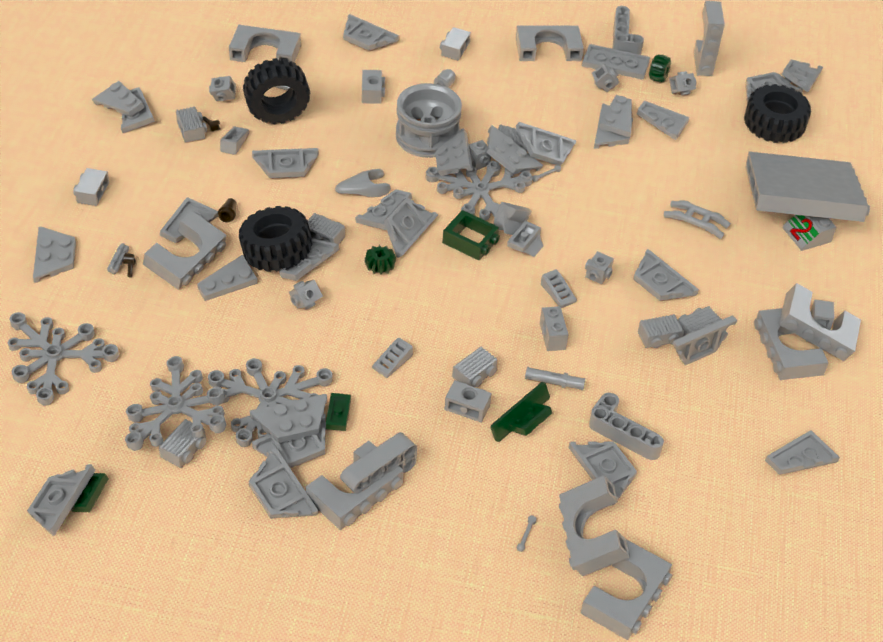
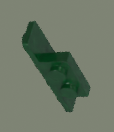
(524, 415)

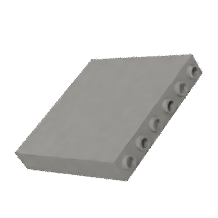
(806, 186)

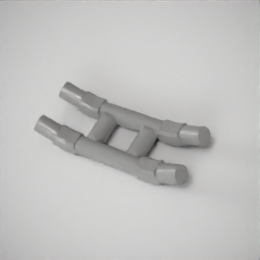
(704, 223)

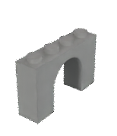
(564, 35)
(249, 37)
(707, 49)
(179, 270)
(797, 318)
(787, 361)
(344, 507)
(577, 507)
(625, 615)

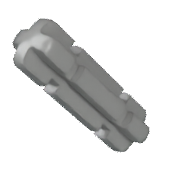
(117, 259)

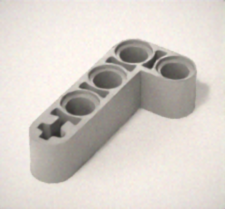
(621, 38)
(622, 430)
(380, 461)

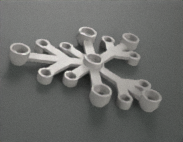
(480, 188)
(53, 353)
(267, 394)
(175, 405)

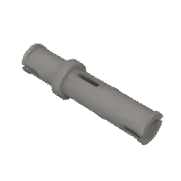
(563, 380)

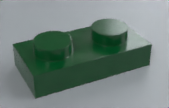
(338, 412)
(90, 493)

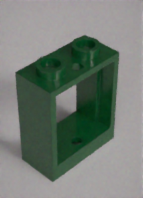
(476, 250)

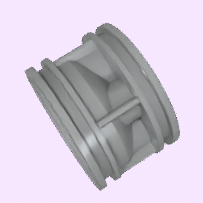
(427, 103)

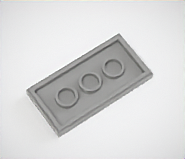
(623, 62)

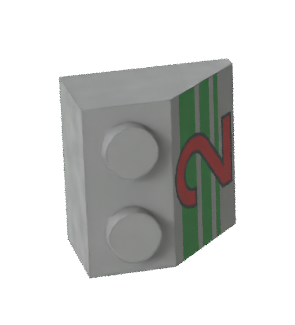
(809, 231)

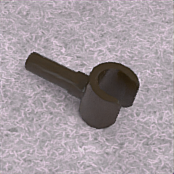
(214, 125)
(130, 260)

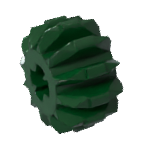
(660, 68)
(380, 259)

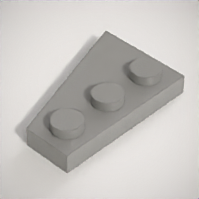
(119, 98)
(618, 116)
(139, 119)
(663, 119)
(376, 215)
(170, 229)
(319, 252)
(227, 279)
(801, 454)

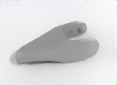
(362, 185)

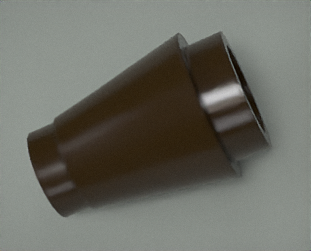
(228, 210)

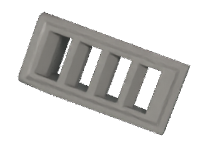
(233, 140)
(554, 278)
(399, 347)

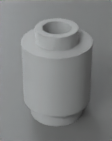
(445, 78)

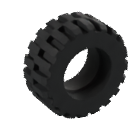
(270, 75)
(777, 113)
(275, 238)

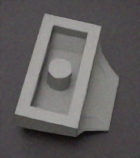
(512, 216)
(526, 239)

